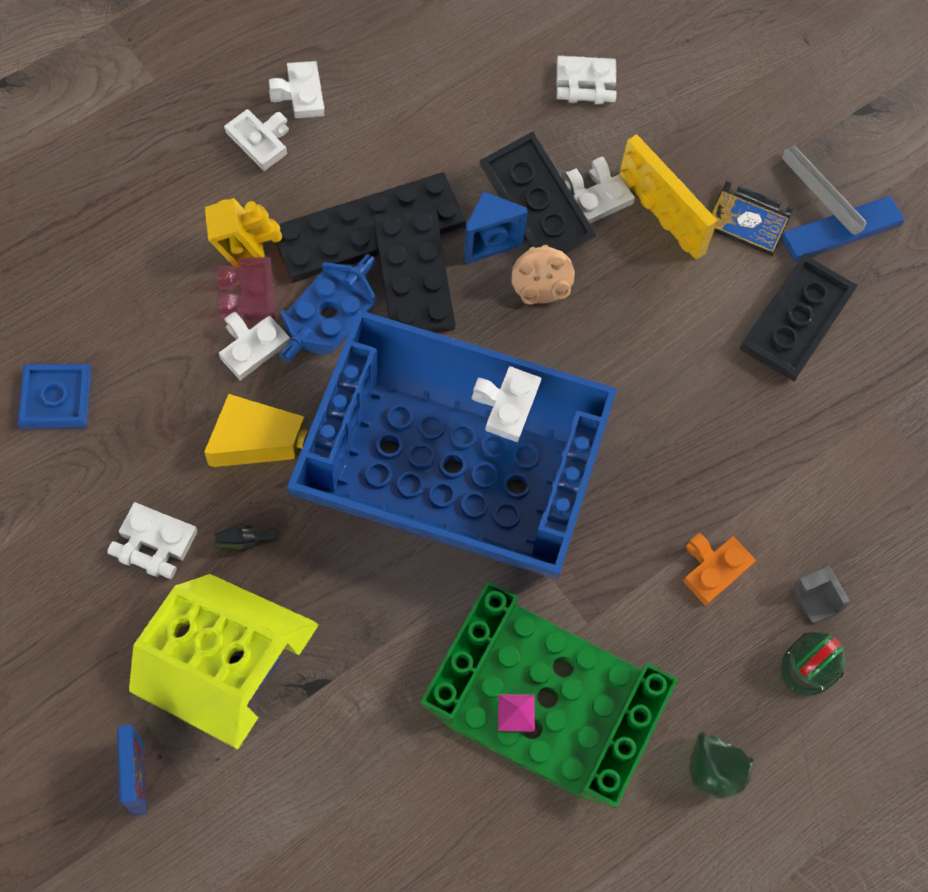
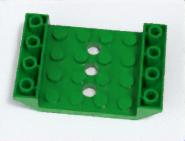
(601, 709)

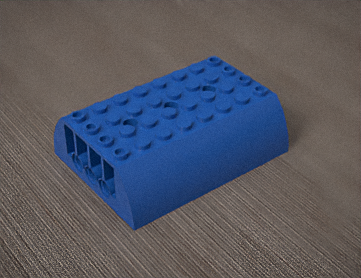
(418, 393)

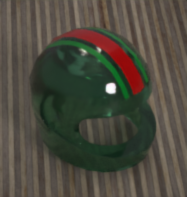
(816, 661)

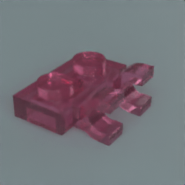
(256, 289)

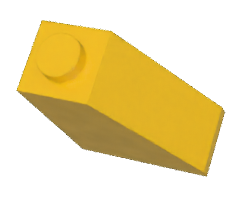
(254, 434)

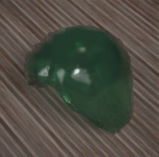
(719, 767)

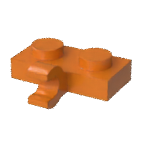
(716, 568)

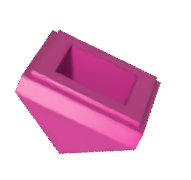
(516, 713)

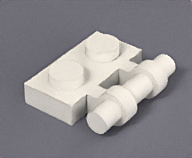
(588, 73)
(157, 532)

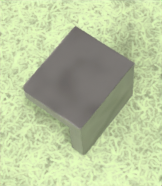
(820, 595)

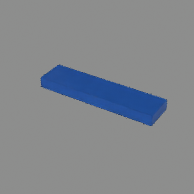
(831, 233)

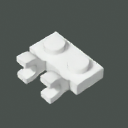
(602, 199)

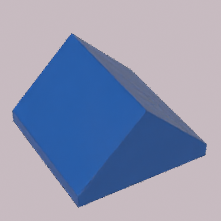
(494, 228)

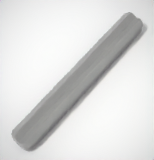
(824, 190)

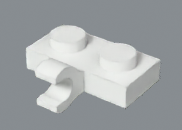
(302, 88)
(259, 139)
(253, 345)
(510, 403)

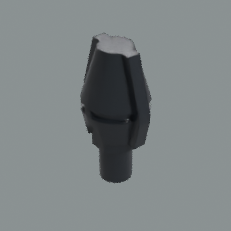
(243, 537)

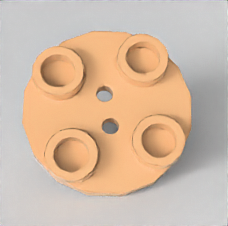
(543, 275)

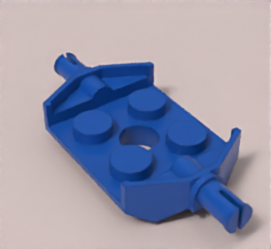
(336, 288)

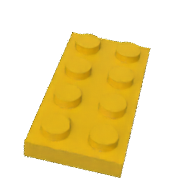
(667, 197)

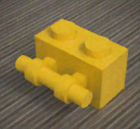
(239, 231)

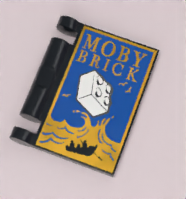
(750, 218)

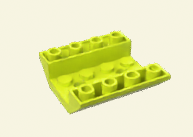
(193, 672)

